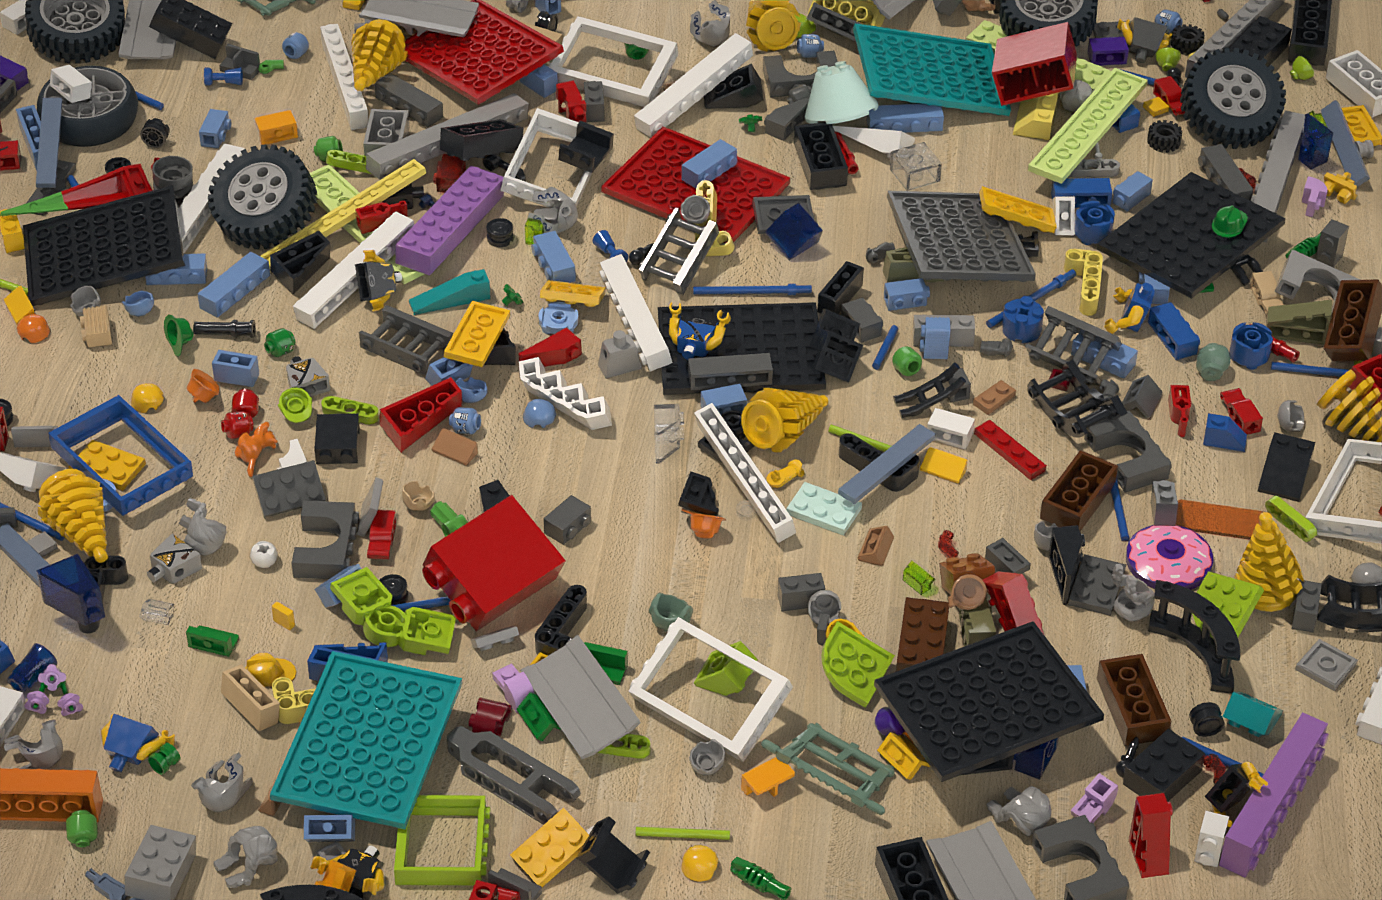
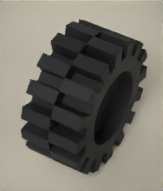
(1187, 38)
(1164, 136)

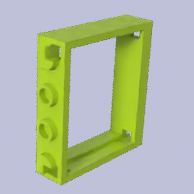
(444, 806)

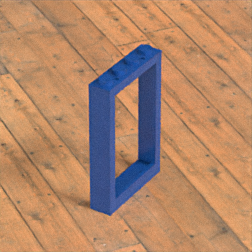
(101, 418)

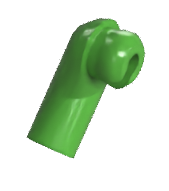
(269, 65)

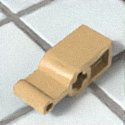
(1263, 287)

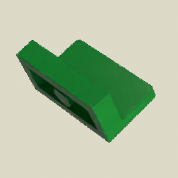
(211, 640)
(611, 660)
(537, 716)

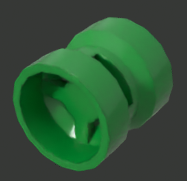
(164, 758)

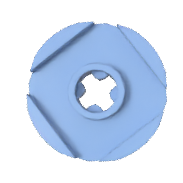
(549, 321)

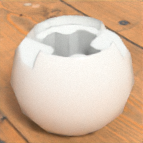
(263, 554)

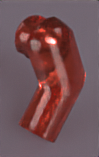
(1251, 179)
(945, 544)
(1217, 765)

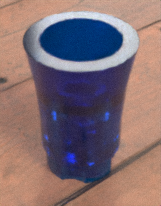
(28, 670)

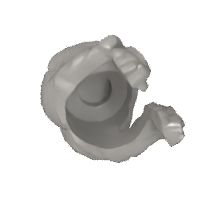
(1074, 98)
(203, 534)
(1135, 599)
(1028, 809)
(258, 848)

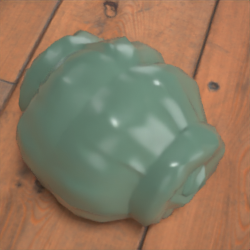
(1213, 361)
(666, 610)

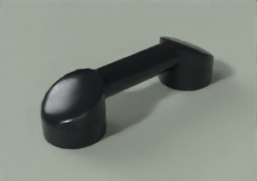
(494, 162)

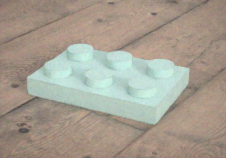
(823, 508)

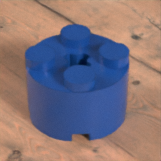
(1093, 222)
(1022, 319)
(1251, 345)

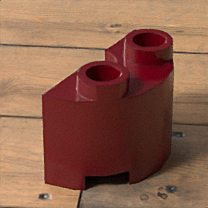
(490, 716)

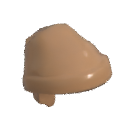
(978, 5)
(967, 592)

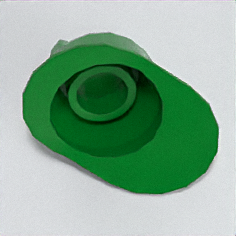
(1229, 222)
(177, 333)

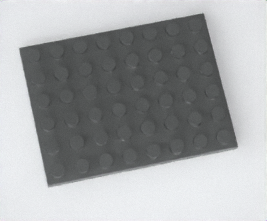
(957, 239)

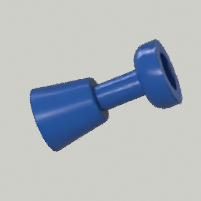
(231, 76)
(605, 243)

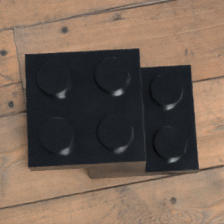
(836, 345)

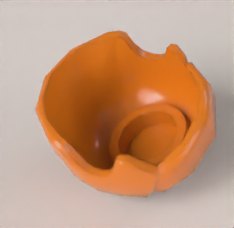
(33, 327)

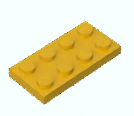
(1017, 209)
(477, 334)

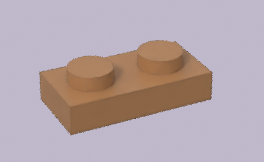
(994, 397)

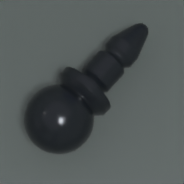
(1175, 73)
(639, 254)
(1126, 759)

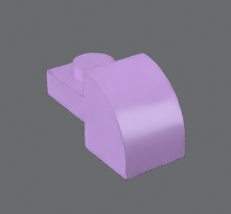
(1314, 195)
(514, 684)
(1097, 799)

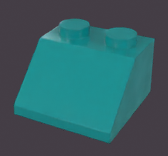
(1251, 713)

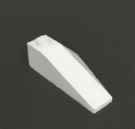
(878, 139)
(26, 471)

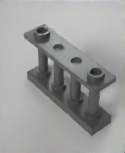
(689, 264)
(410, 325)
(1073, 326)

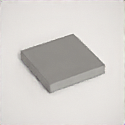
(370, 507)
(1326, 664)

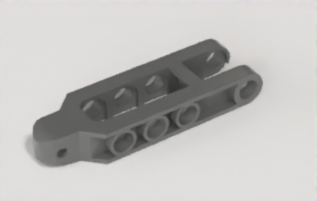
(522, 795)

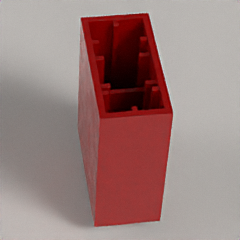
(1034, 64)
(492, 563)

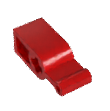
(1169, 92)
(372, 216)
(1180, 407)
(1242, 411)
(382, 534)

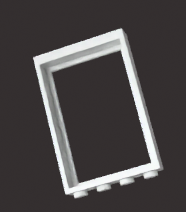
(611, 89)
(552, 125)
(1341, 526)
(756, 721)

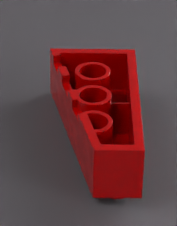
(419, 413)

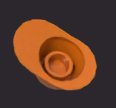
(202, 386)
(704, 525)

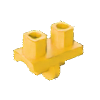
(1342, 185)

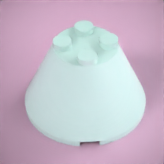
(838, 95)

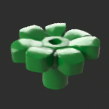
(750, 121)
(511, 296)

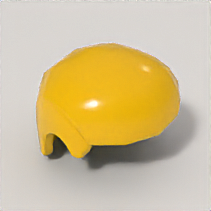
(146, 397)
(699, 863)

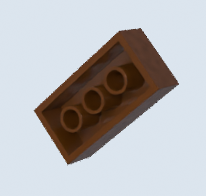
(1354, 320)
(1079, 491)
(922, 631)
(1133, 698)

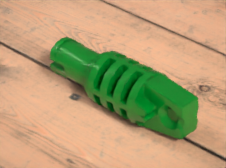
(1307, 247)
(759, 878)

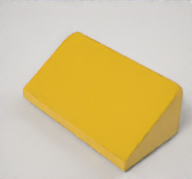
(18, 304)
(944, 465)

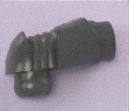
(879, 252)
(997, 347)
(1110, 388)

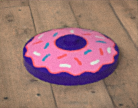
(1169, 555)

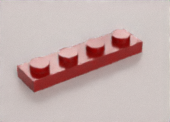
(1010, 449)

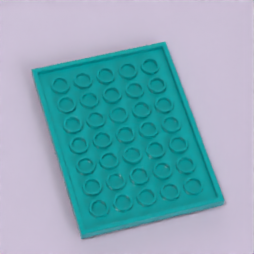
(928, 69)
(367, 740)

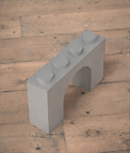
(1302, 268)

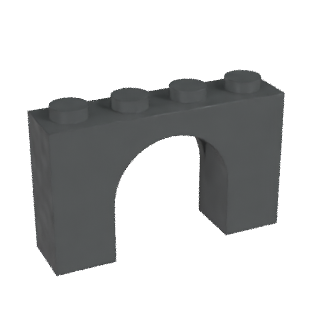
(780, 80)
(1128, 431)
(329, 560)
(1080, 838)

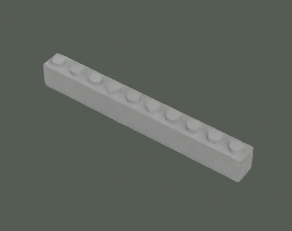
(1235, 28)
(426, 143)
(1279, 161)

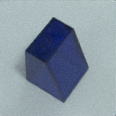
(71, 590)

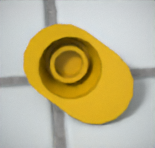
(267, 668)

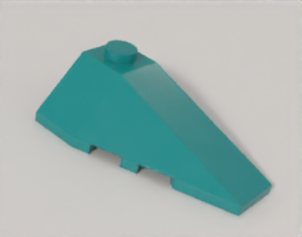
(455, 292)

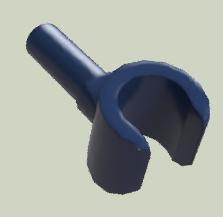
(426, 200)

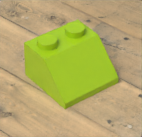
(723, 673)

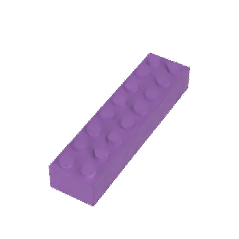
(449, 220)
(1266, 809)

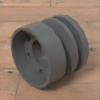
(175, 172)

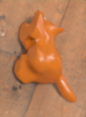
(251, 446)

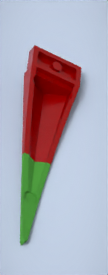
(109, 187)

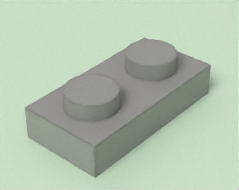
(486, 641)

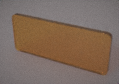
(1217, 519)

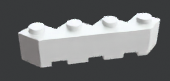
(569, 399)

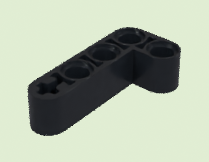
(861, 454)
(110, 572)
(561, 620)

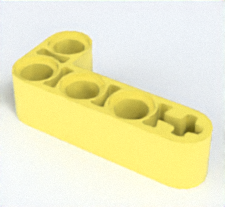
(703, 188)
(1089, 265)
(292, 704)

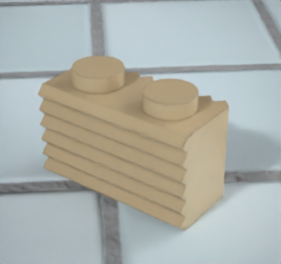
(97, 326)

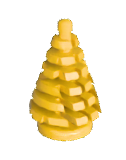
(772, 24)
(376, 52)
(1353, 407)
(779, 416)
(75, 510)
(1270, 565)

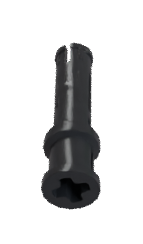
(231, 328)

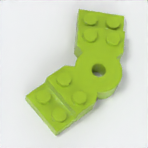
(369, 605)

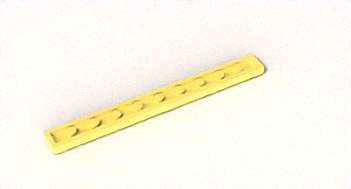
(346, 212)

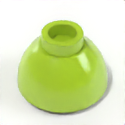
(1168, 58)
(1301, 69)

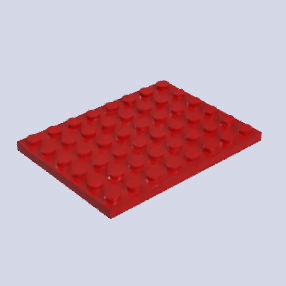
(487, 58)
(655, 182)

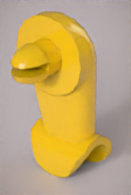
(780, 477)

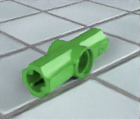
(447, 518)

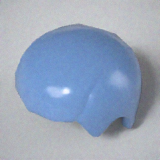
(139, 303)
(472, 390)
(539, 413)

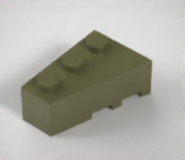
(900, 267)
(1300, 321)
(976, 623)

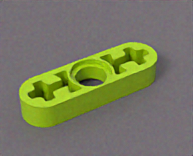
(347, 161)
(335, 405)
(1291, 518)
(632, 752)

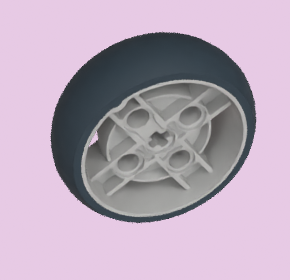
(103, 115)

